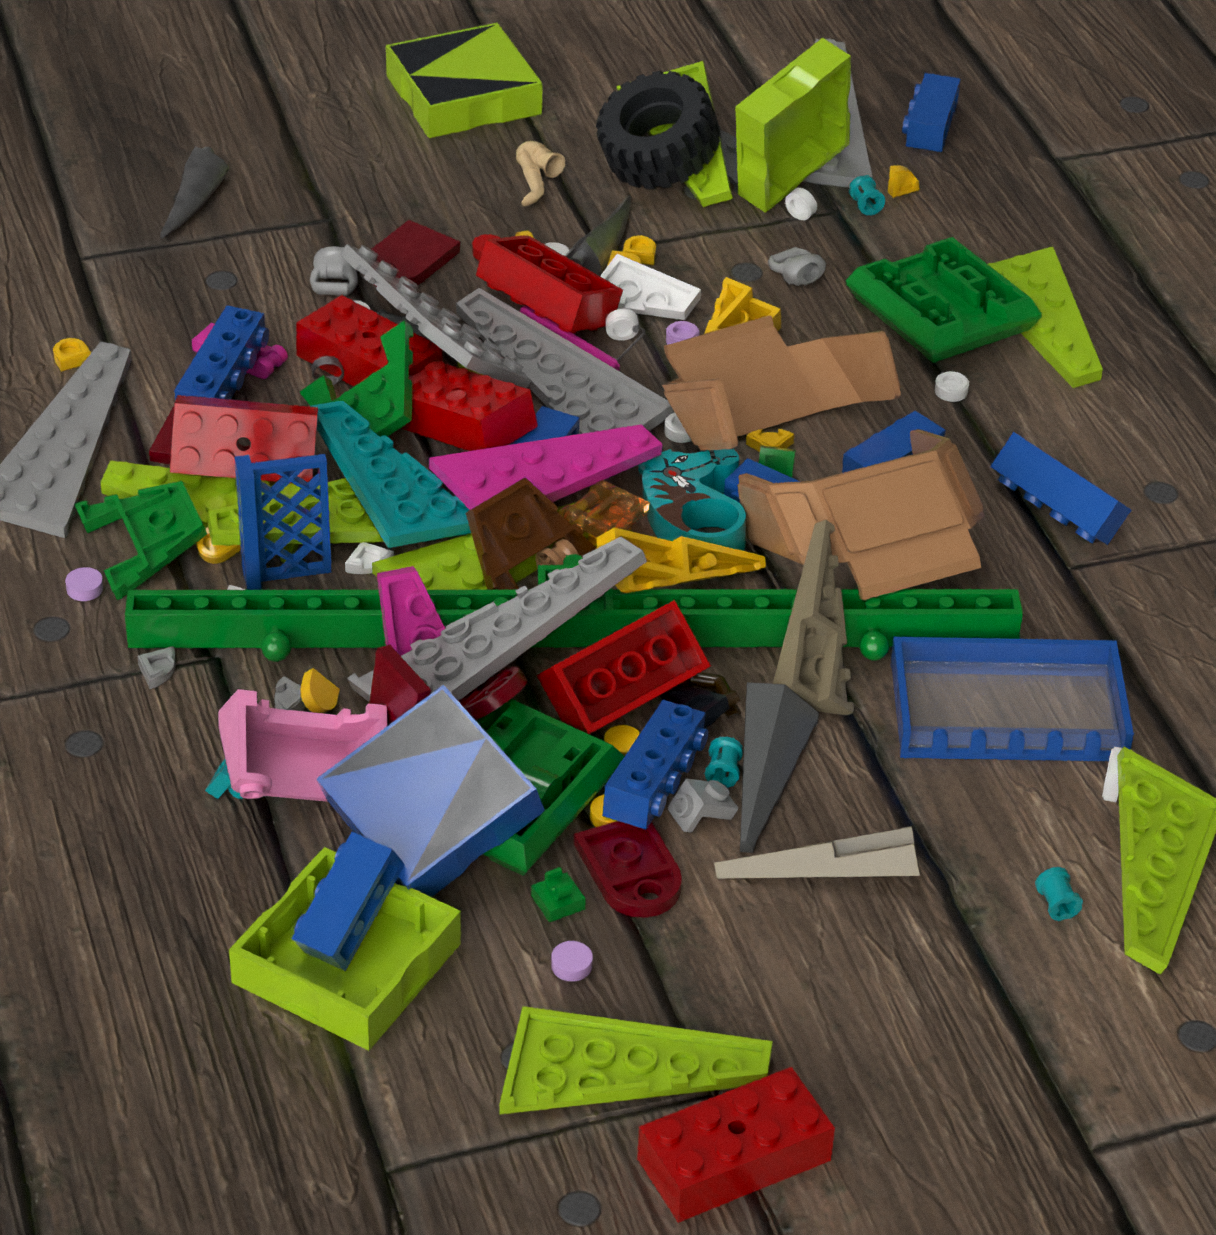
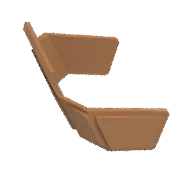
(752, 380)
(891, 519)

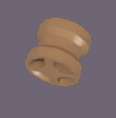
(556, 554)

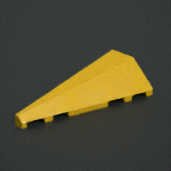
(738, 306)
(680, 560)

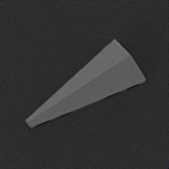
(774, 737)

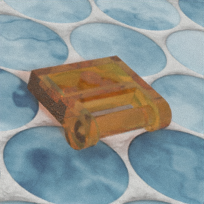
(616, 509)

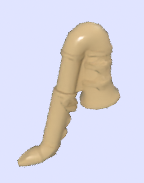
(532, 158)

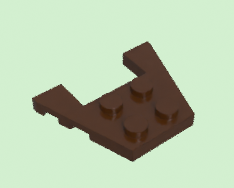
(515, 528)

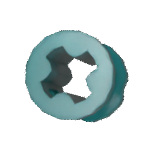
(869, 187)
(724, 762)
(1056, 888)

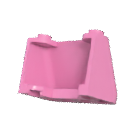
(288, 749)

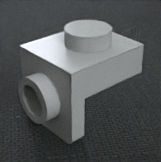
(701, 799)

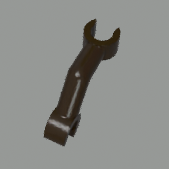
(720, 686)

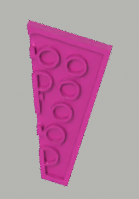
(552, 465)

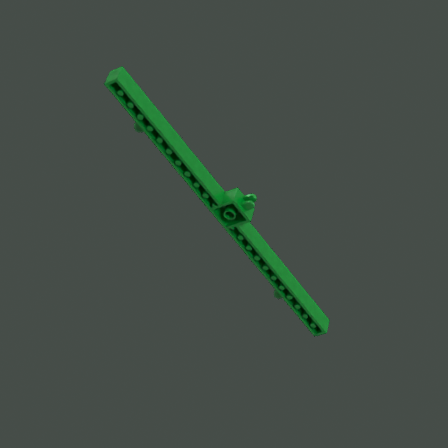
(716, 616)

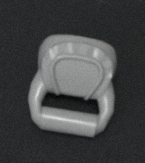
(331, 265)
(798, 266)

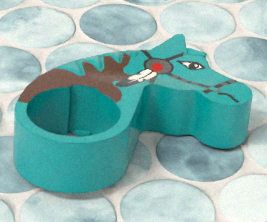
(688, 497)

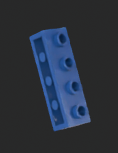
(225, 355)
(1059, 488)
(655, 764)

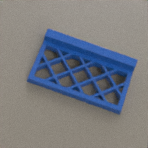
(251, 518)

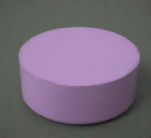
(680, 331)
(84, 584)
(571, 961)

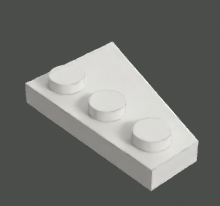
(650, 291)

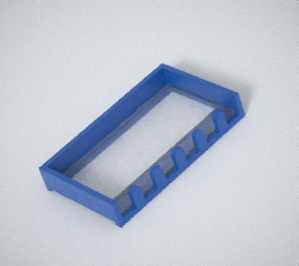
(1009, 698)

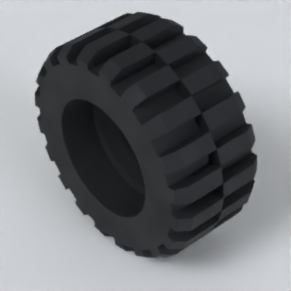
(665, 156)

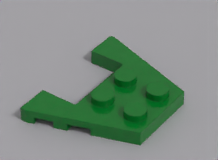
(384, 395)
(159, 523)

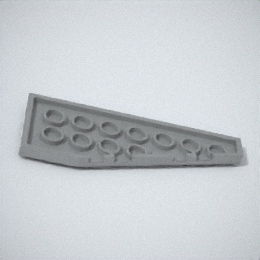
(436, 324)

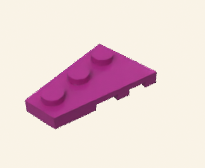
(406, 609)

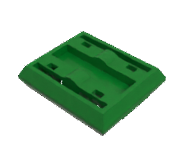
(944, 300)
(548, 756)

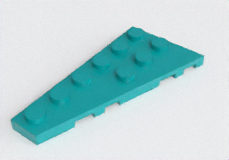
(393, 487)

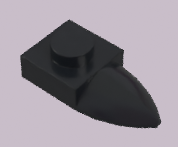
(699, 699)

